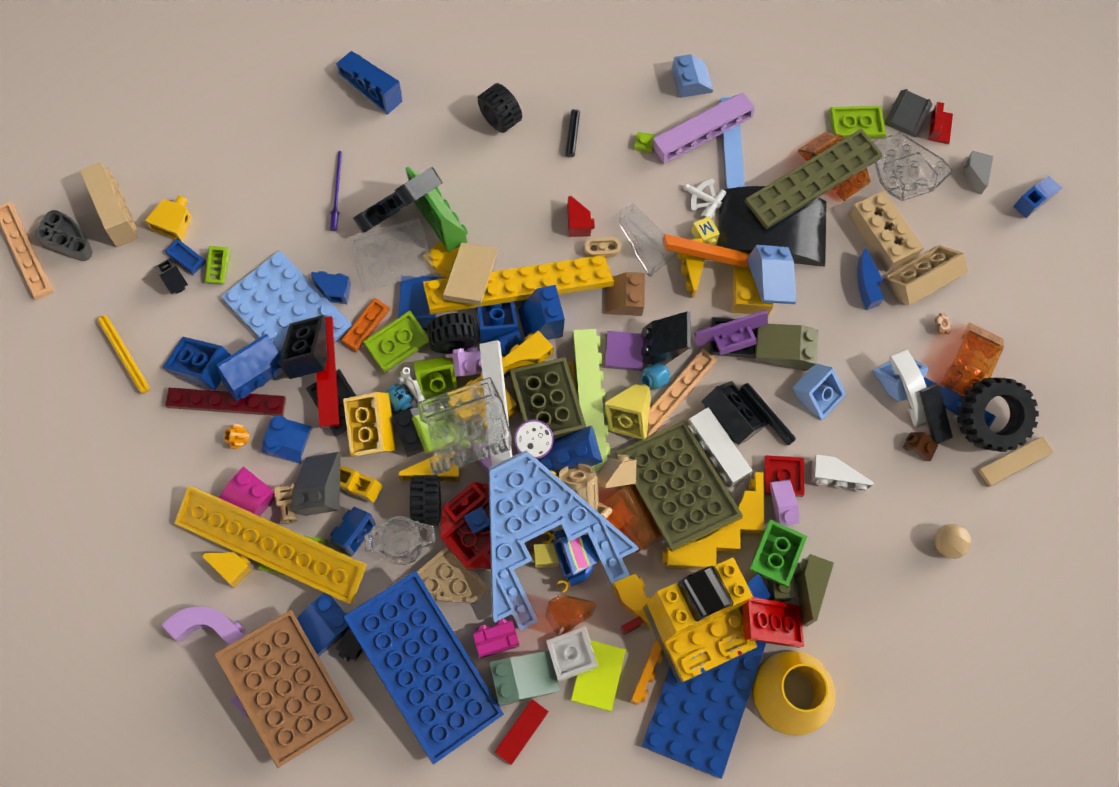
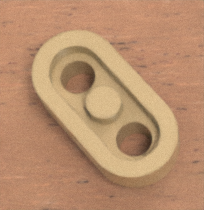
(602, 246)

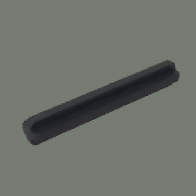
(768, 414)

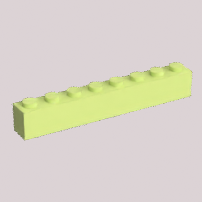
(589, 387)

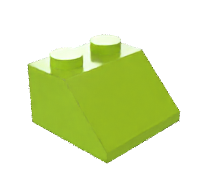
(435, 376)

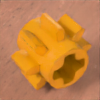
(236, 436)

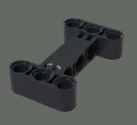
(400, 198)

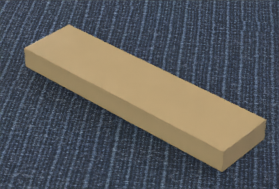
(1015, 461)

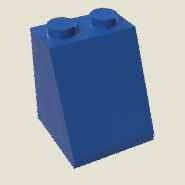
(543, 313)

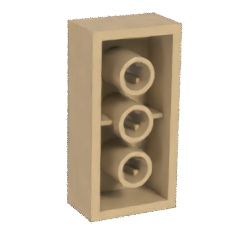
(110, 204)
(885, 231)

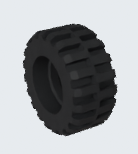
(1021, 417)

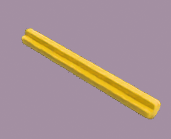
(123, 354)

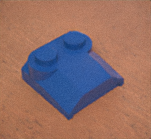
(285, 439)

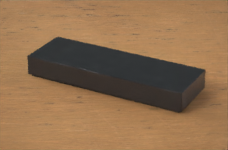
(936, 413)

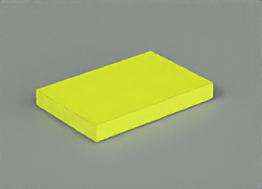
(599, 686)

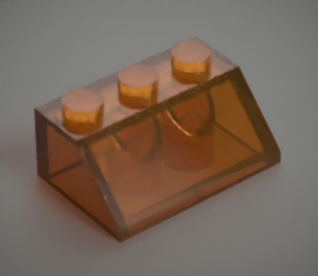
(632, 517)
(568, 612)

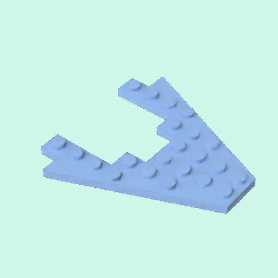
(527, 503)

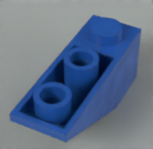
(1037, 196)

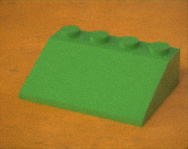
(439, 216)

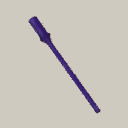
(334, 213)

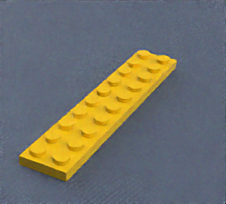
(521, 282)
(271, 544)

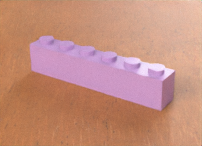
(703, 127)

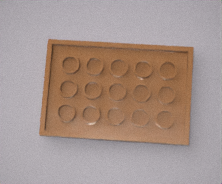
(284, 688)

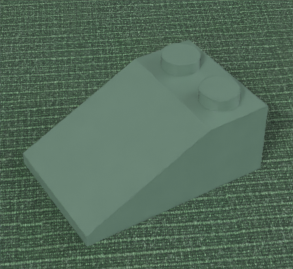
(524, 677)

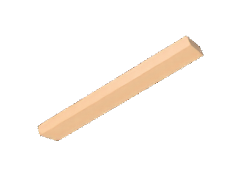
(24, 252)
(679, 390)

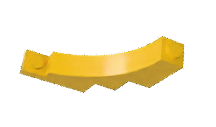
(727, 539)

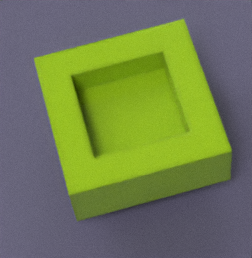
(644, 142)

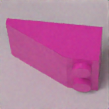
(248, 492)

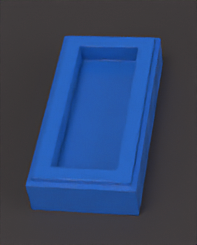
(185, 256)

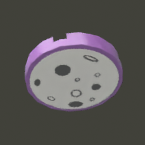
(534, 437)

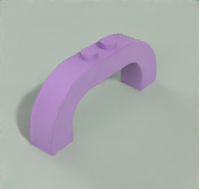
(193, 618)

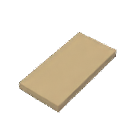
(470, 274)

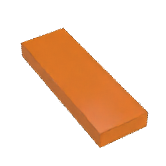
(365, 325)

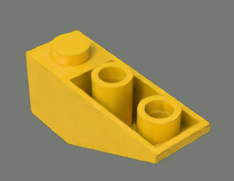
(691, 269)
(632, 596)

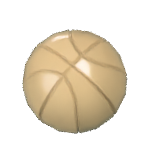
(953, 541)

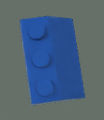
(250, 367)
(573, 449)

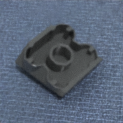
(908, 112)

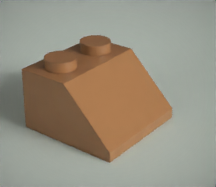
(626, 294)

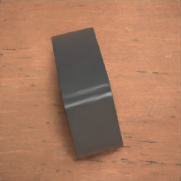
(54, 234)

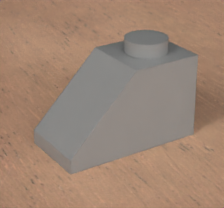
(978, 170)

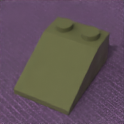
(787, 345)
(811, 586)

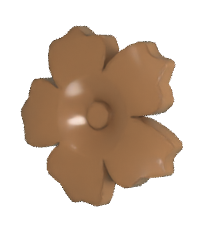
(943, 323)

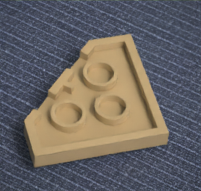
(450, 580)

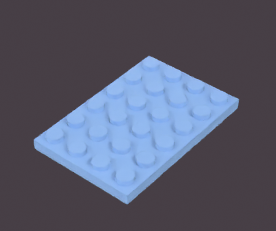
(280, 296)

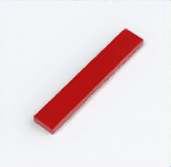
(327, 383)

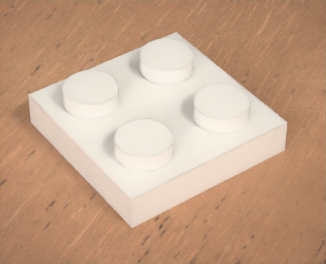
(572, 654)

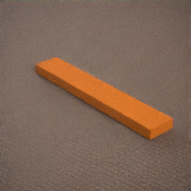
(705, 251)

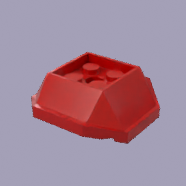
(469, 549)

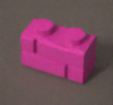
(496, 638)

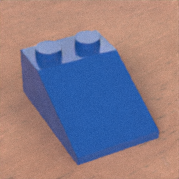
(496, 320)
(197, 362)
(323, 623)

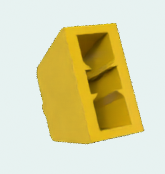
(170, 218)

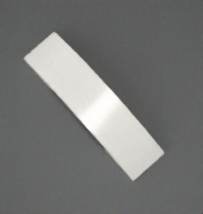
(912, 381)

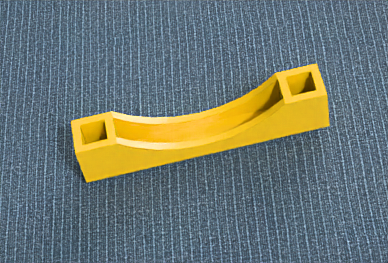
(532, 351)

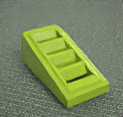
(225, 251)

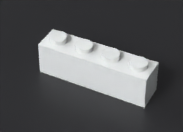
(719, 447)

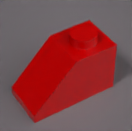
(579, 219)

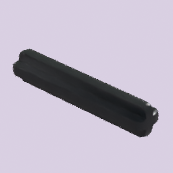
(572, 133)

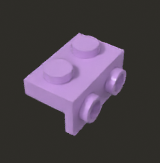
(466, 362)

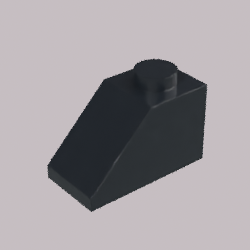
(171, 276)

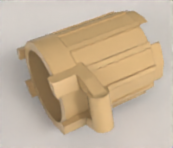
(585, 484)

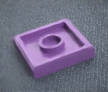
(624, 351)

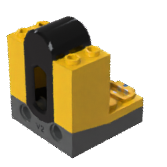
(701, 620)

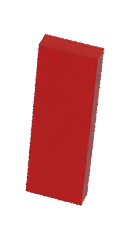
(521, 732)

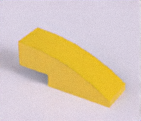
(359, 485)

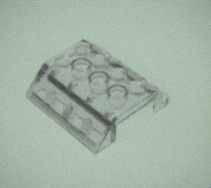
(465, 425)

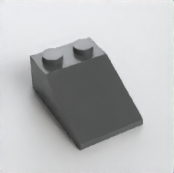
(317, 485)

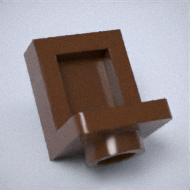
(921, 444)

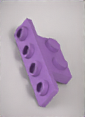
(733, 334)

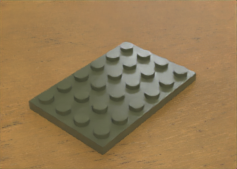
(680, 486)

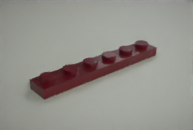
(224, 402)

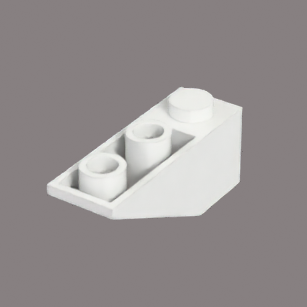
(832, 471)

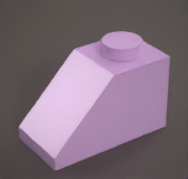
(784, 503)

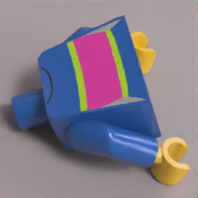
(575, 557)

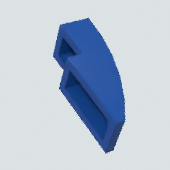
(869, 281)

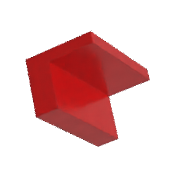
(940, 124)

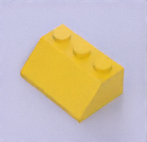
(369, 424)

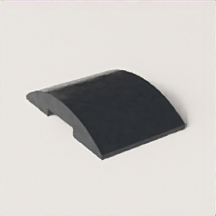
(801, 231)

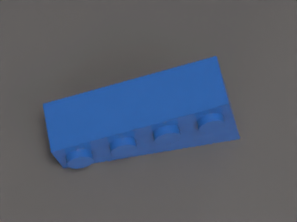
(371, 81)

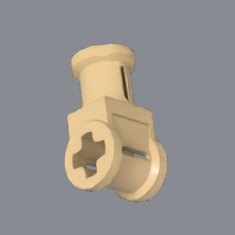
(284, 502)

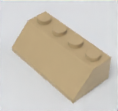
(926, 274)

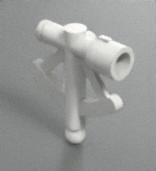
(712, 201)
(406, 380)

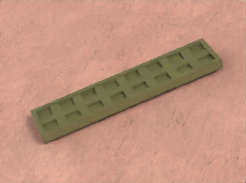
(813, 178)

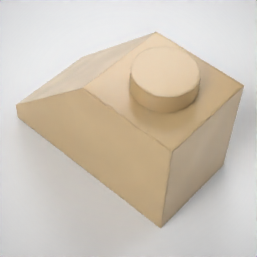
(617, 472)

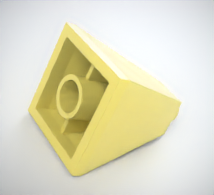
(629, 411)

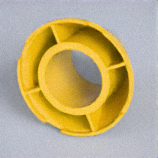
(771, 699)

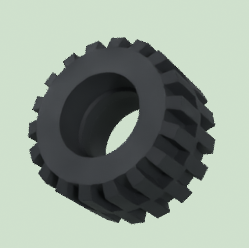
(499, 107)
(452, 332)
(425, 499)

